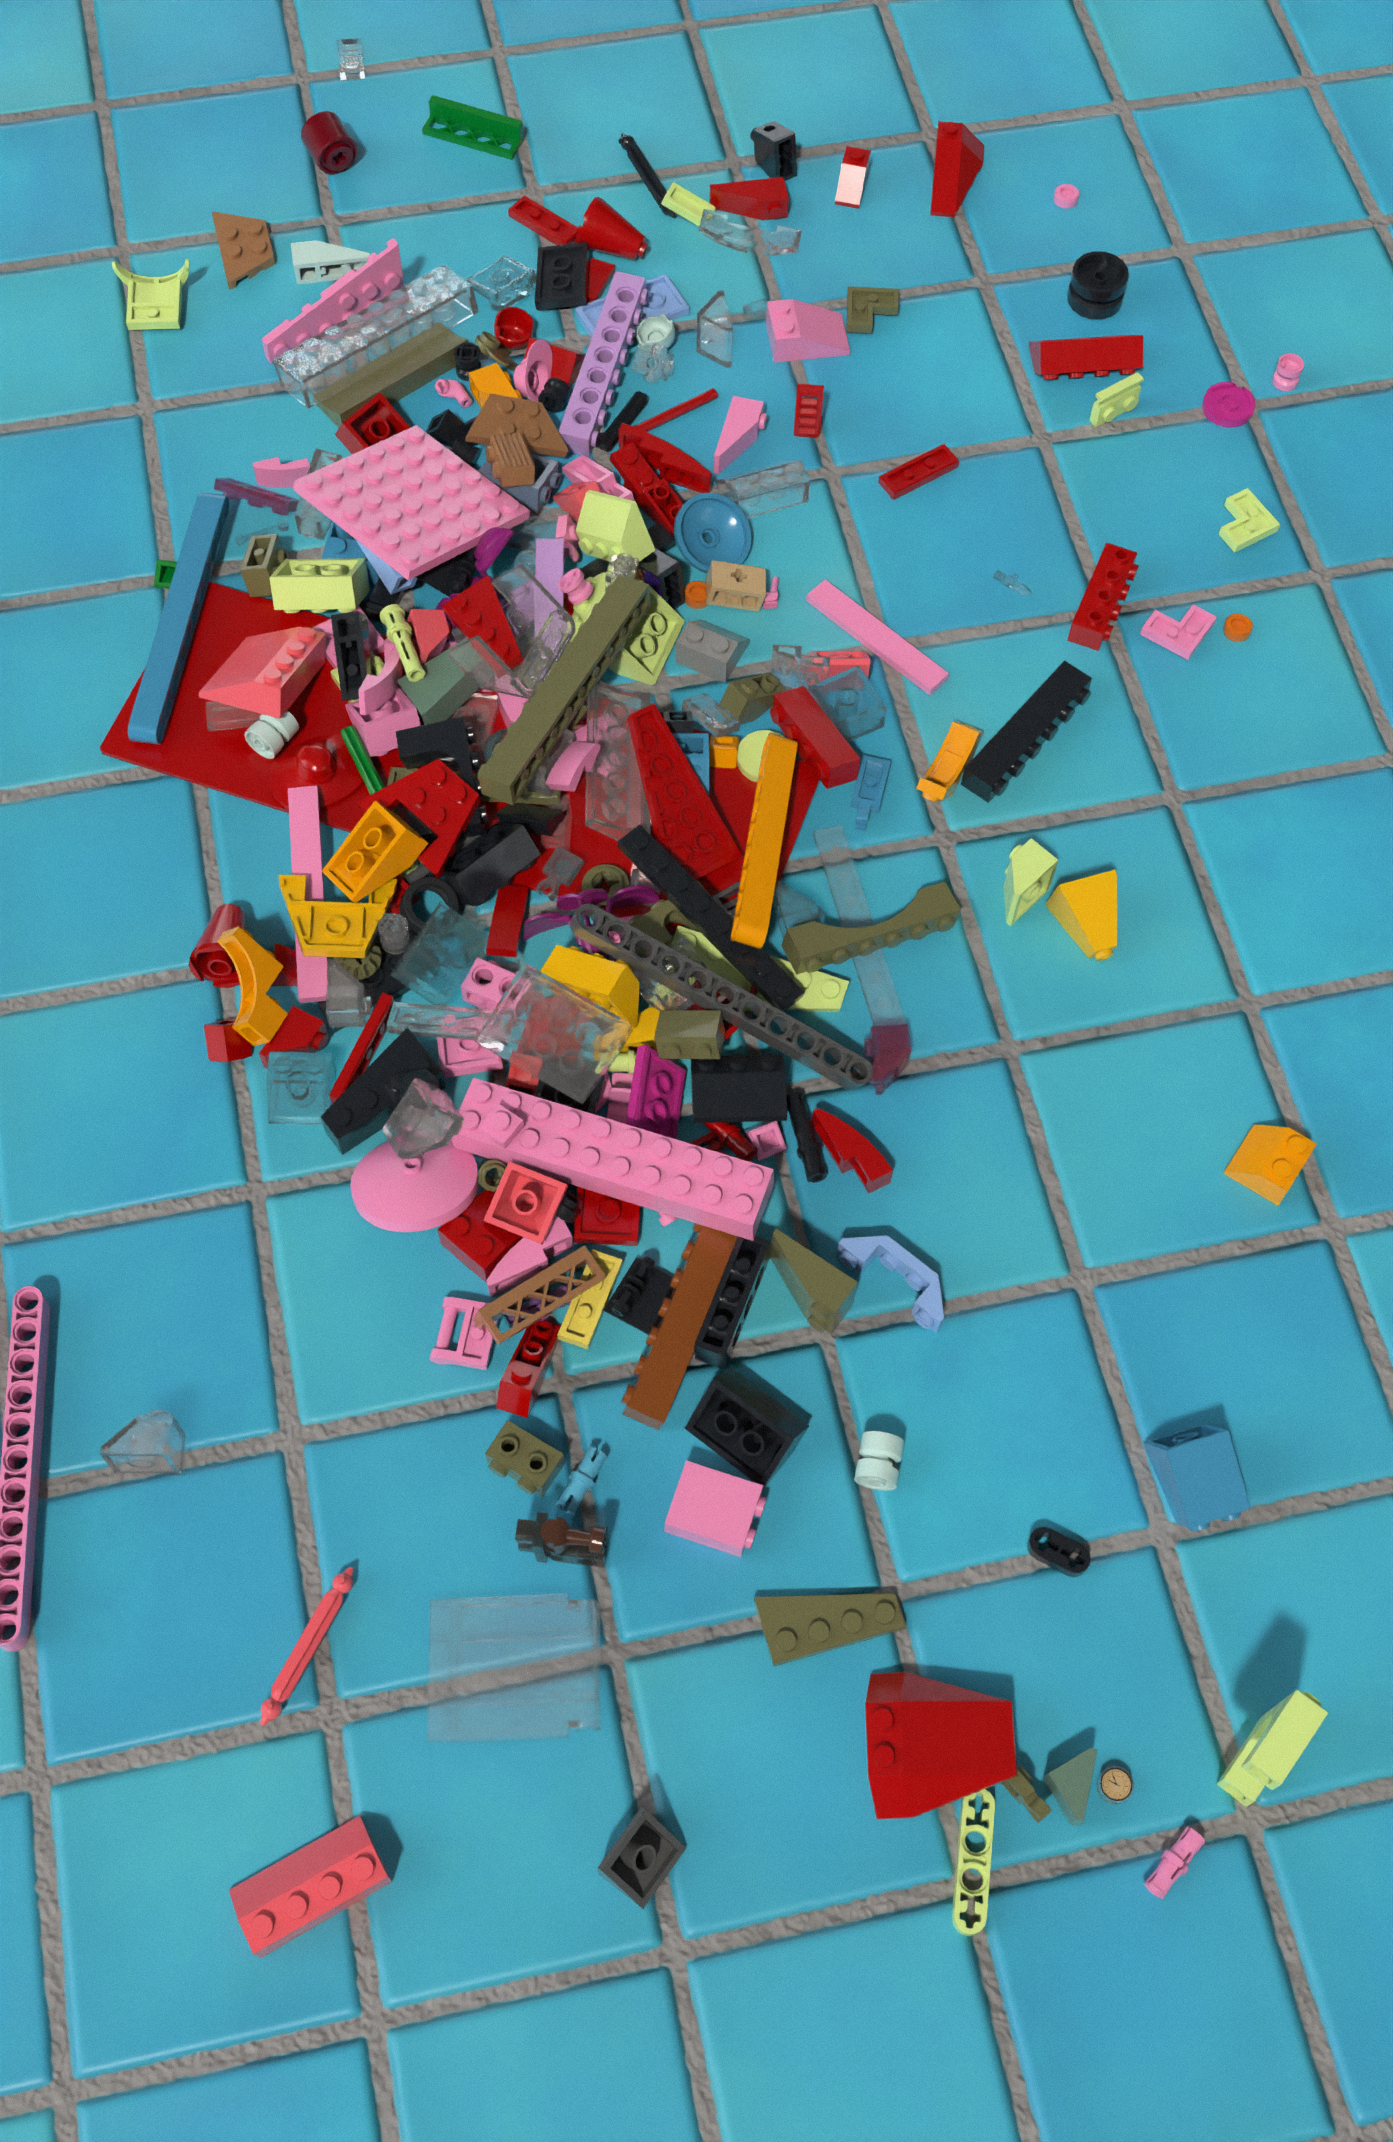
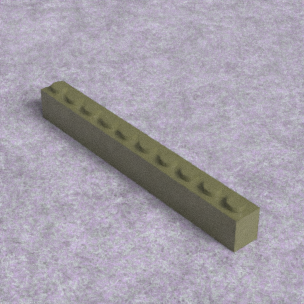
(564, 690)

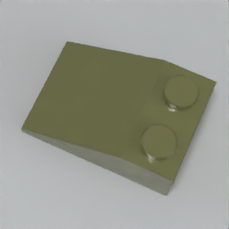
(816, 1285)

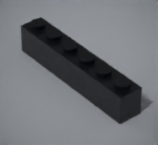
(1026, 732)

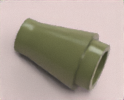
(490, 1181)

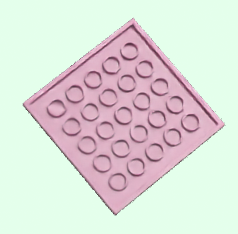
(410, 501)

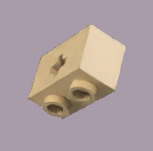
(735, 586)

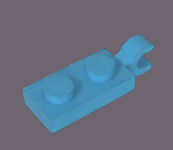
(869, 788)

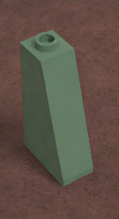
(440, 690)

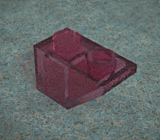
(889, 1054)

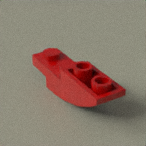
(649, 492)

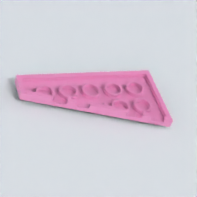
(341, 299)

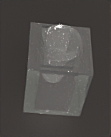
(345, 998)

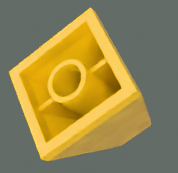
(1088, 913)

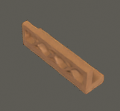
(537, 1288)

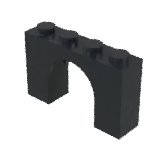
(452, 744)

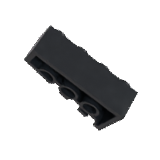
(366, 1104)

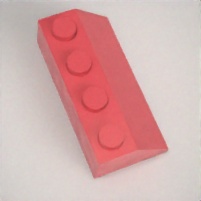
(308, 1887)

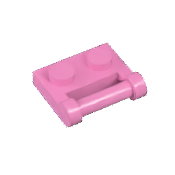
(473, 1344)

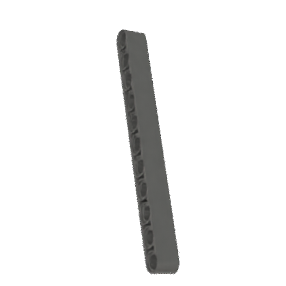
(706, 997)

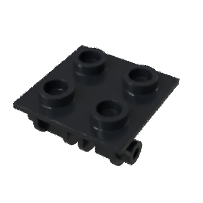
(453, 575)
(640, 1295)

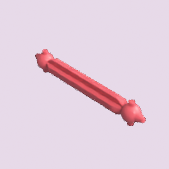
(306, 1646)

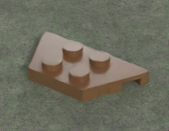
(243, 246)
(517, 415)

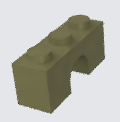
(655, 920)

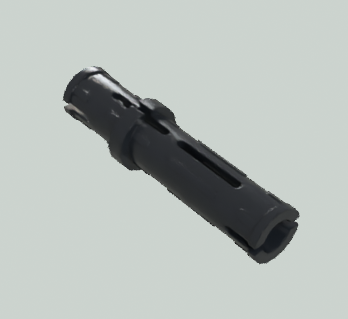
(808, 1148)

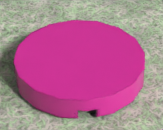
(1228, 404)

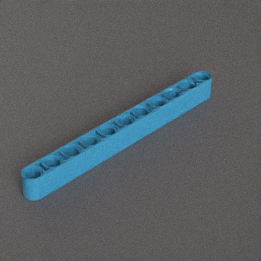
(178, 619)

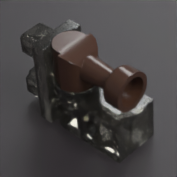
(561, 1543)

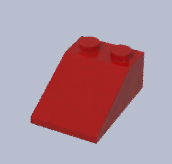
(370, 425)
(476, 1241)

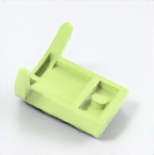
(153, 300)

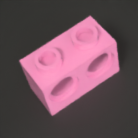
(485, 995)

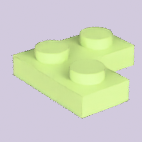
(1251, 523)

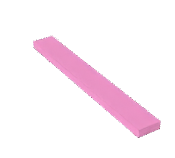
(307, 860)

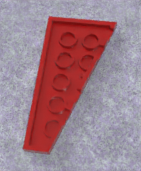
(677, 803)

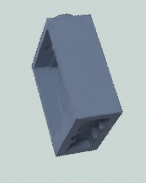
(532, 495)

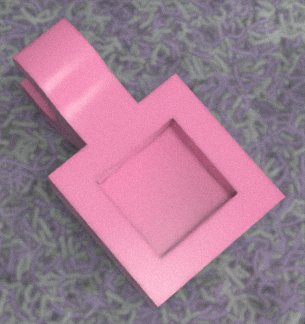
(566, 530)

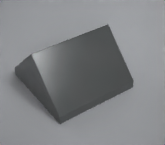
(641, 1858)

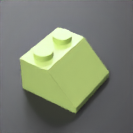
(1027, 878)

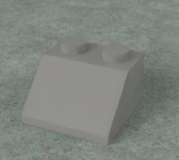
(710, 649)

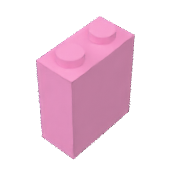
(715, 1509)

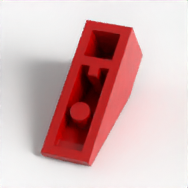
(753, 198)

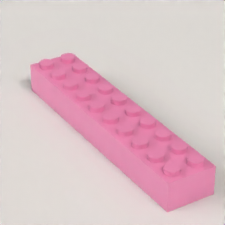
(621, 1160)

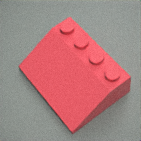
(268, 671)

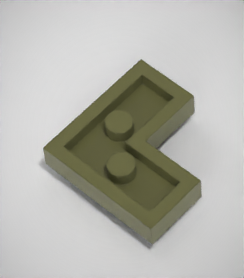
(866, 301)

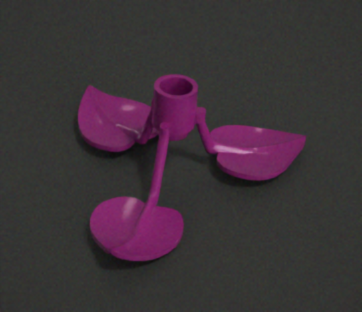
(485, 553)
(625, 897)

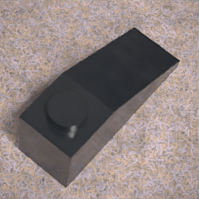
(352, 651)

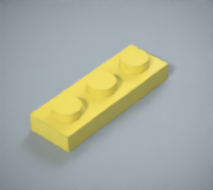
(587, 1309)

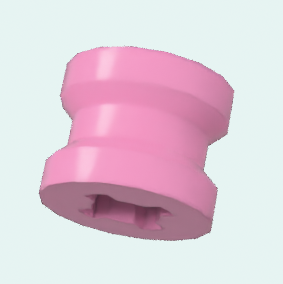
(575, 586)

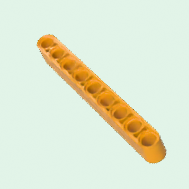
(764, 842)

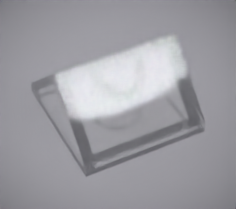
(715, 331)

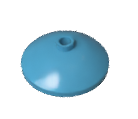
(720, 523)

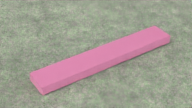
(877, 637)

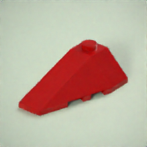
(956, 164)

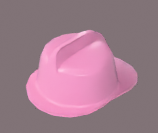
(534, 370)

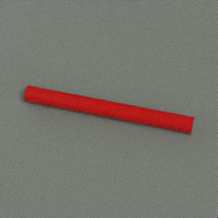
(678, 410)

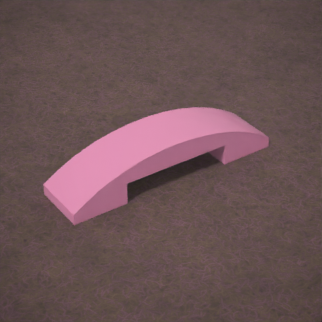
(379, 689)

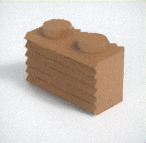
(510, 460)

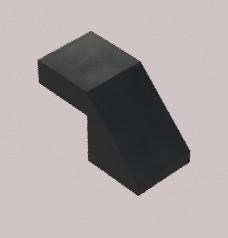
(449, 428)

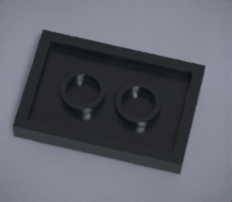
(562, 276)

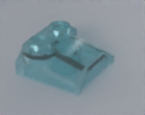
(504, 282)

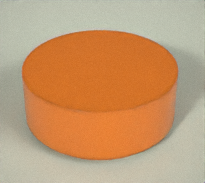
(696, 594)
(1237, 627)

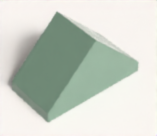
(1071, 1785)

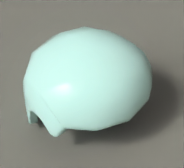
(656, 330)

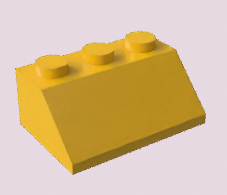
(597, 979)

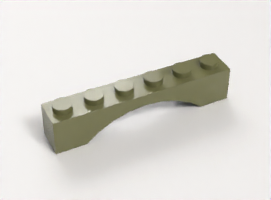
(818, 945)

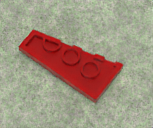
(480, 613)

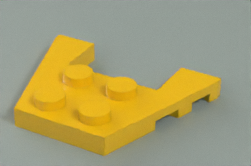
(334, 927)

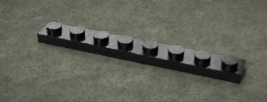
(709, 918)

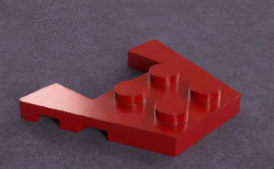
(438, 801)

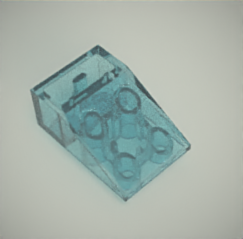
(440, 955)

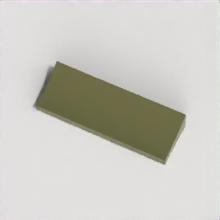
(396, 378)

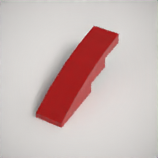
(669, 460)

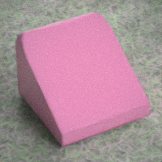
(766, 1138)

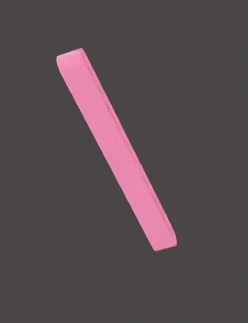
(21, 1447)

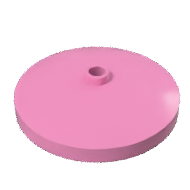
(414, 1192)

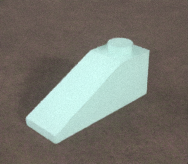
(324, 261)

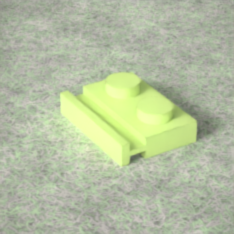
(1116, 399)

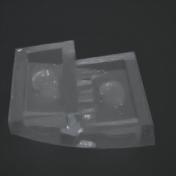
(798, 670)

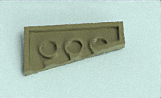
(821, 1623)

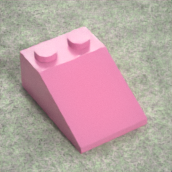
(804, 331)

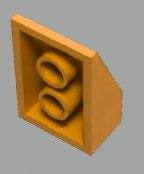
(374, 853)

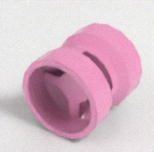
(1288, 372)

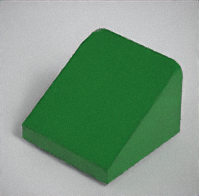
(164, 573)

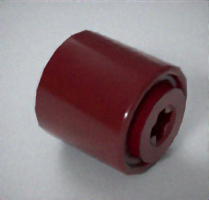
(329, 142)

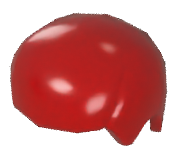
(513, 327)

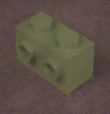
(259, 563)
(689, 1034)
(524, 1459)

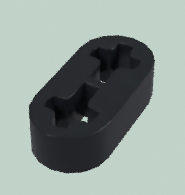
(1062, 1545)

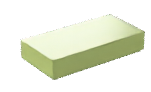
(686, 203)

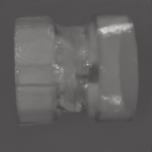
(394, 933)

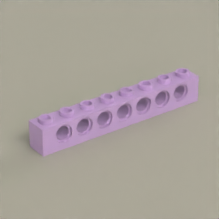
(603, 362)

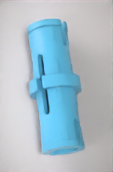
(581, 1480)

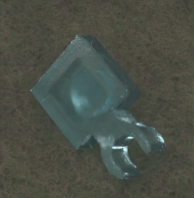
(560, 869)

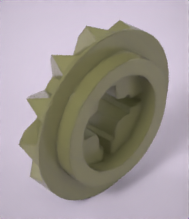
(612, 876)
(369, 964)

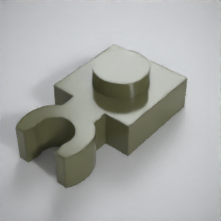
(1023, 1792)

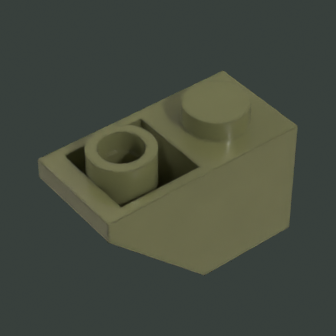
(751, 696)

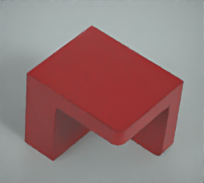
(225, 1043)

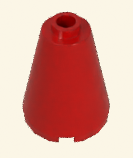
(610, 232)
(208, 957)

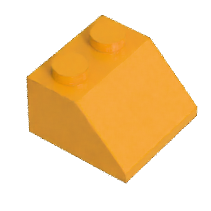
(1270, 1160)

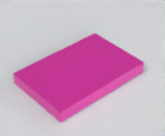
(655, 1093)

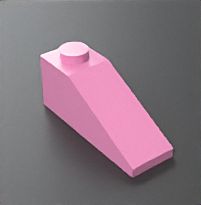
(739, 430)

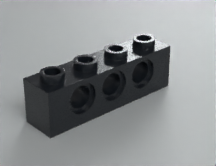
(732, 1301)

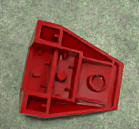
(933, 1743)

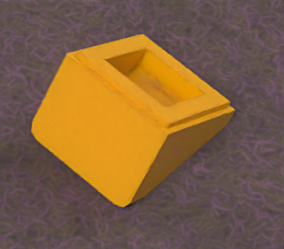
(723, 751)

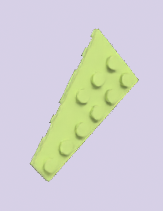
(821, 990)

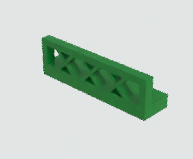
(477, 124)

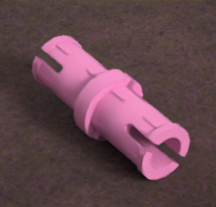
(1174, 1862)

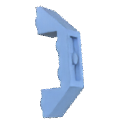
(861, 1251)

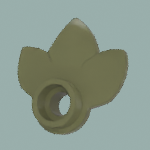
(491, 347)

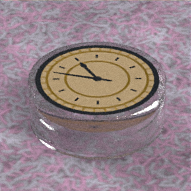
(1115, 1785)

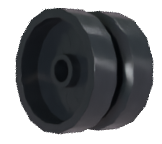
(1097, 285)

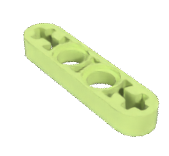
(977, 1861)

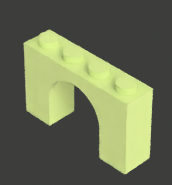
(1273, 1747)

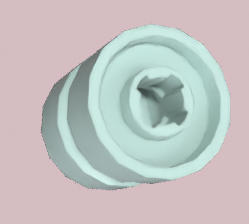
(270, 733)
(878, 1466)

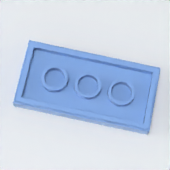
(662, 299)

